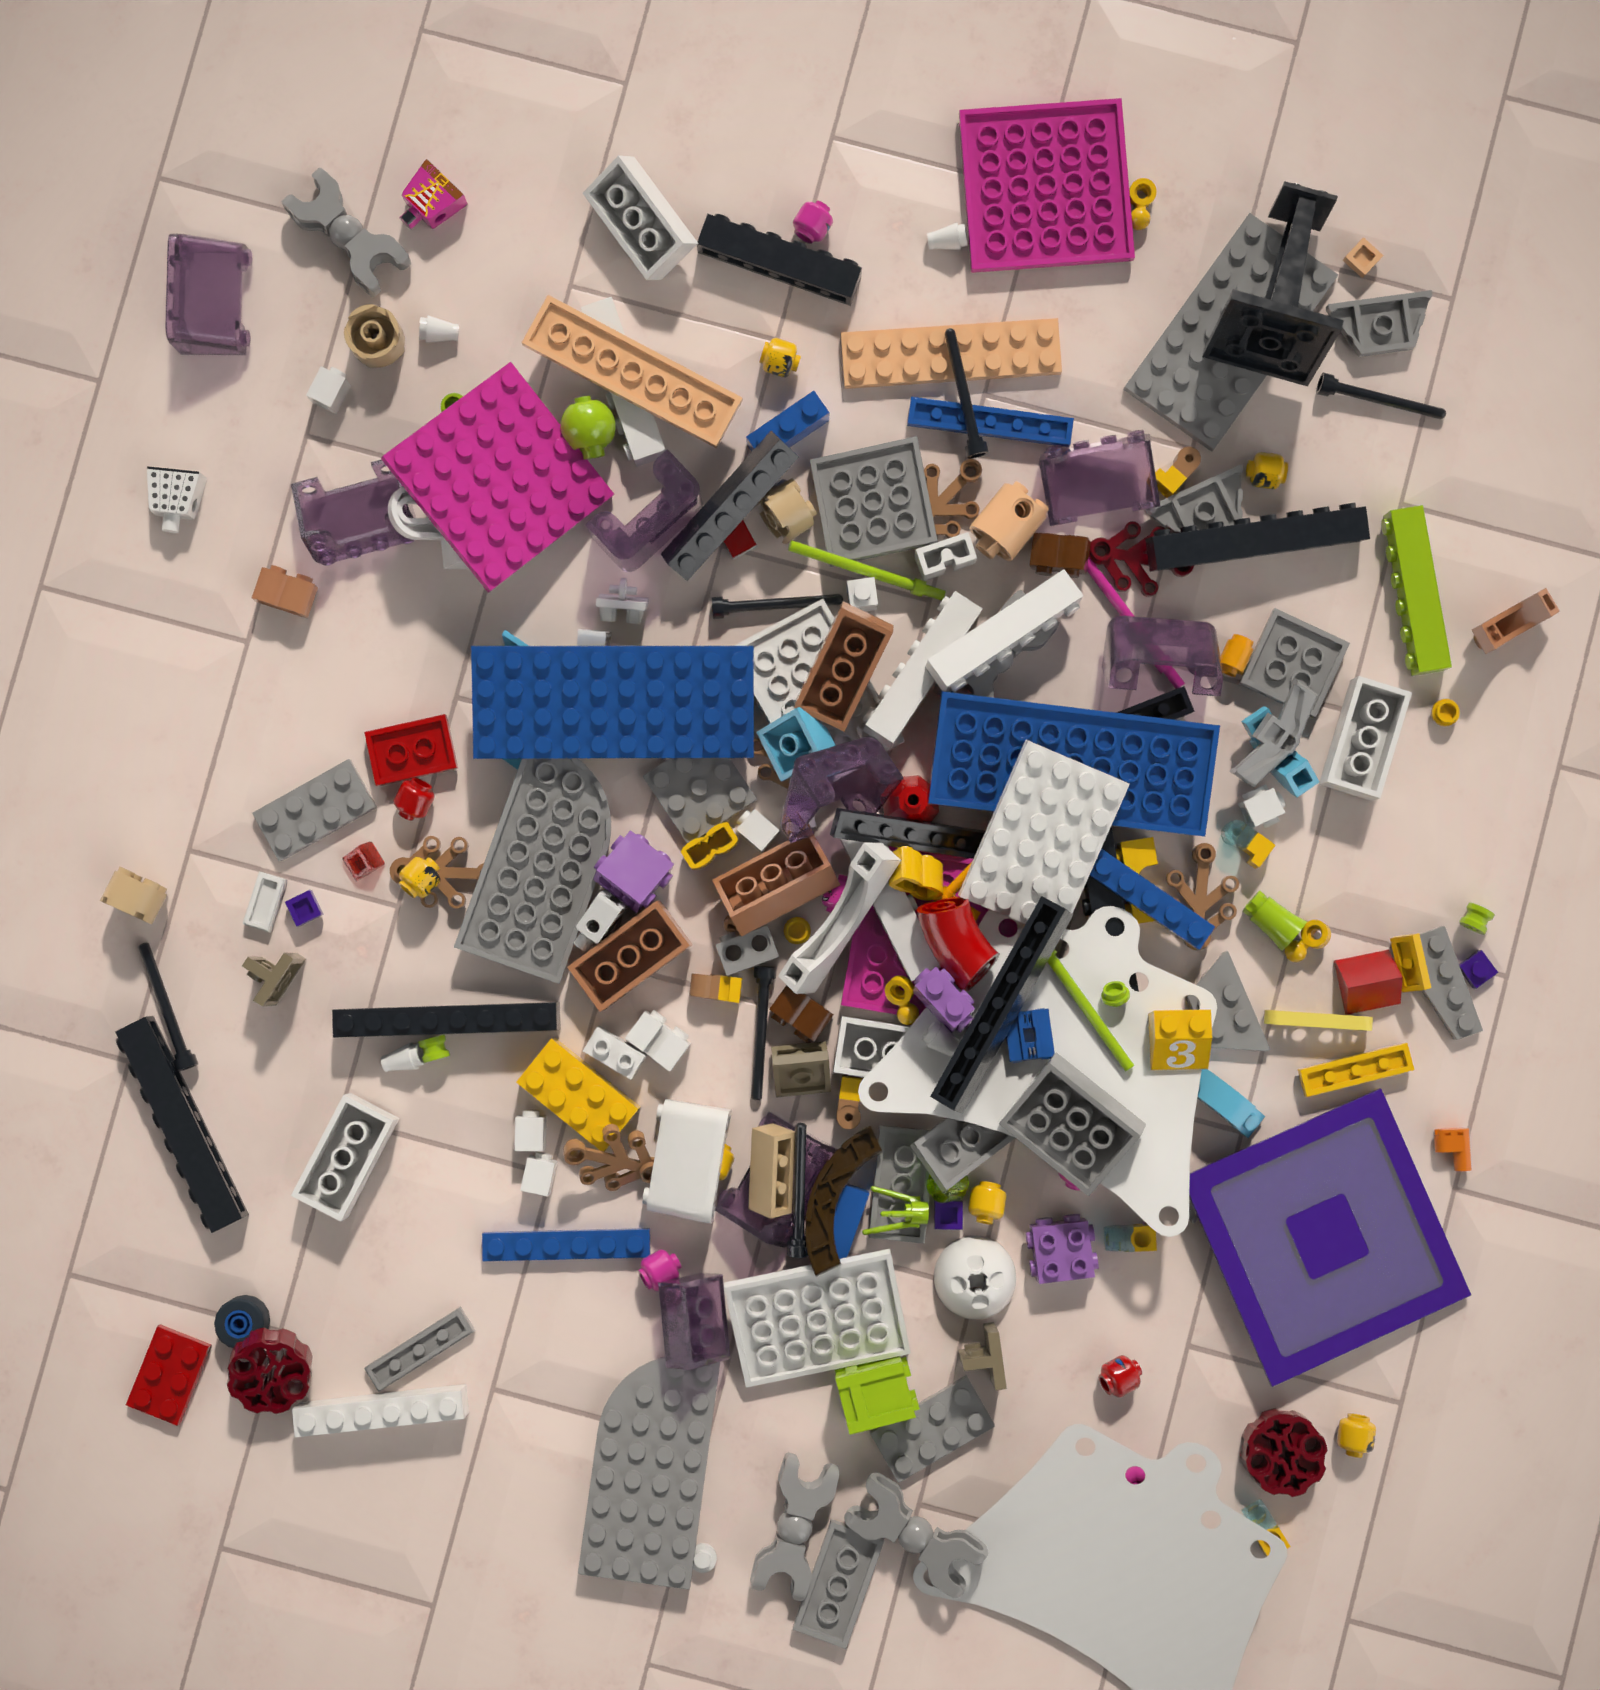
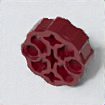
(276, 1390)
(1267, 1473)

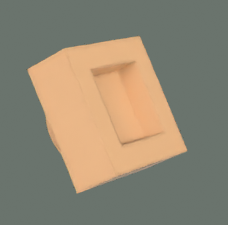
(1362, 257)

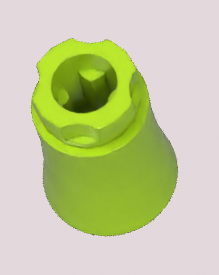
(1274, 919)

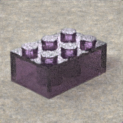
(694, 1321)

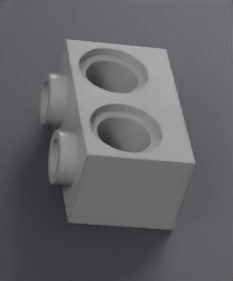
(749, 956)

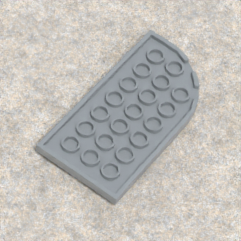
(539, 869)
(650, 1476)

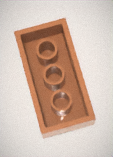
(844, 666)
(775, 883)
(629, 956)

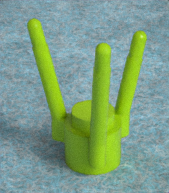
(914, 1213)

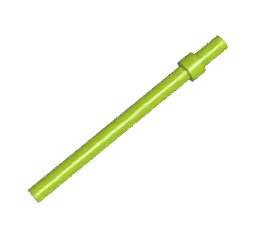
(917, 586)
(1089, 1012)

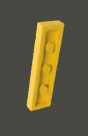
(1355, 1069)

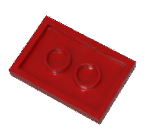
(411, 750)
(168, 1374)

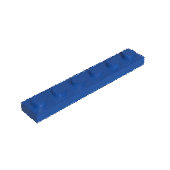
(992, 422)
(1151, 900)
(566, 1244)

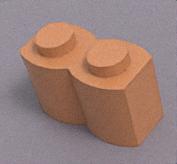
(284, 591)

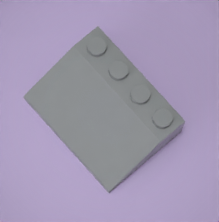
(1073, 1124)

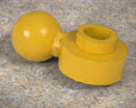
(1140, 216)
(1297, 950)
(907, 1012)

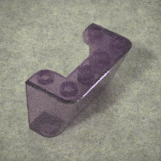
(1099, 477)
(349, 518)
(1162, 642)
(843, 772)

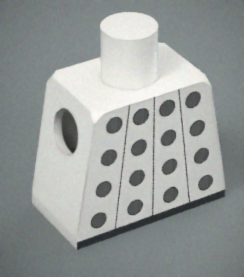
(174, 495)

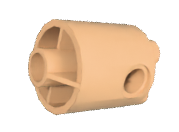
(1000, 528)

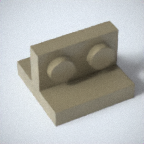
(276, 977)
(801, 1069)
(989, 1356)

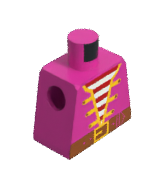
(430, 198)

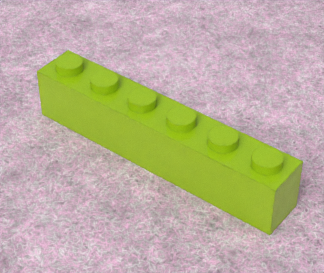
(1416, 590)

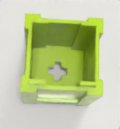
(876, 1394)

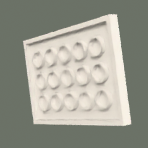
(783, 661)
(1043, 834)
(810, 1324)

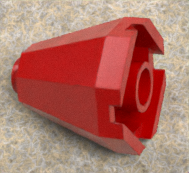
(898, 805)

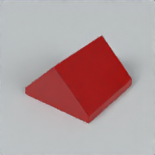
(1369, 981)

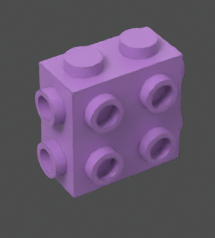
(633, 871)
(942, 998)
(1061, 1249)

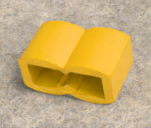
(703, 850)
(917, 874)

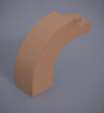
(1515, 621)

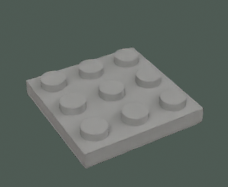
(1296, 651)
(699, 792)

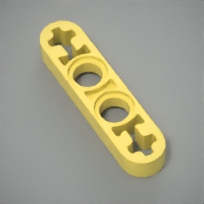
(1318, 1020)

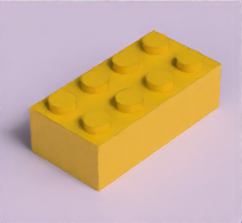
(577, 1093)

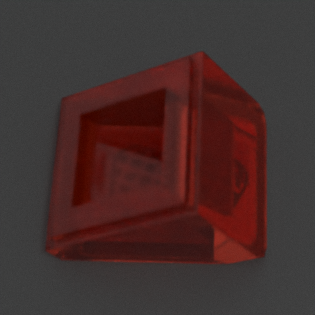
(363, 860)

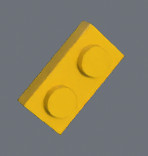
(1411, 962)

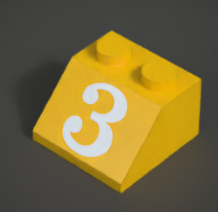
(1180, 1039)

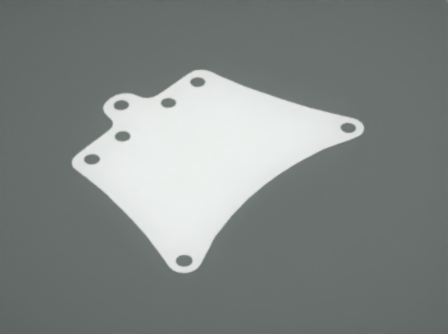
(1158, 1164)
(1125, 1563)

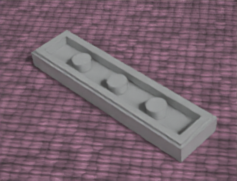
(419, 1349)

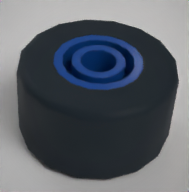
(249, 1313)

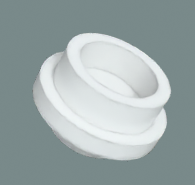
(704, 1558)

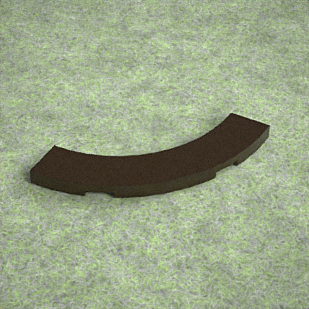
(826, 1195)

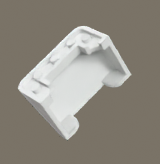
(687, 1160)

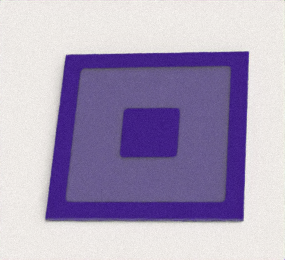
(1326, 1237)

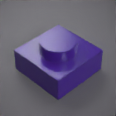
(304, 908)
(1477, 969)
(948, 1215)

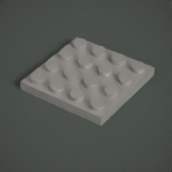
(874, 500)

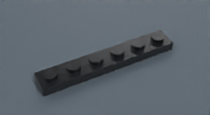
(901, 832)

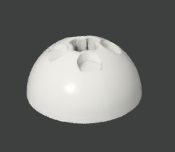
(963, 1267)

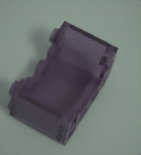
(656, 524)

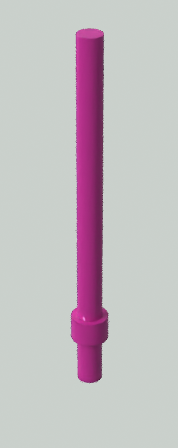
(1123, 610)

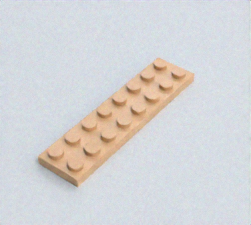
(923, 357)
(632, 371)

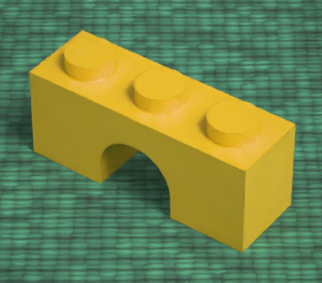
(1137, 855)

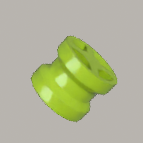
(1476, 918)
(434, 1048)

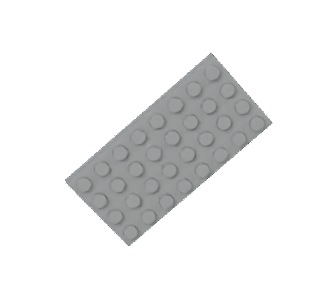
(1201, 393)

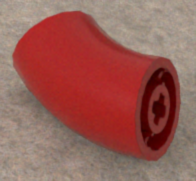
(957, 940)

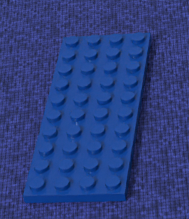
(612, 702)
(1161, 758)

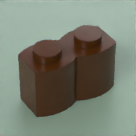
(1059, 552)
(801, 1013)

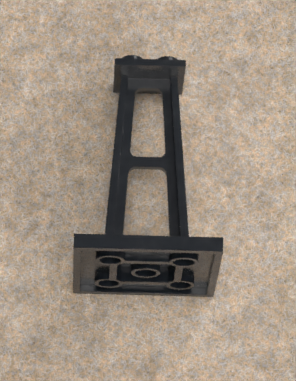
(1272, 331)

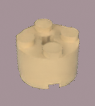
(390, 337)
(786, 511)
(132, 896)

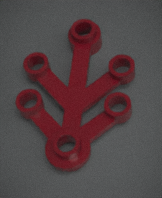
(1132, 557)

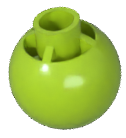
(588, 426)

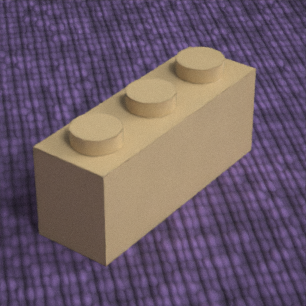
(771, 1170)

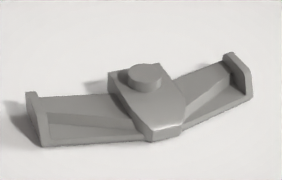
(1277, 735)

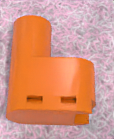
(1455, 1141)

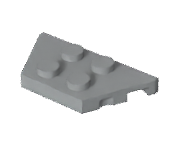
(1382, 322)
(1203, 503)
(1235, 1019)

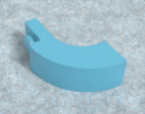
(1294, 771)
(1228, 1103)

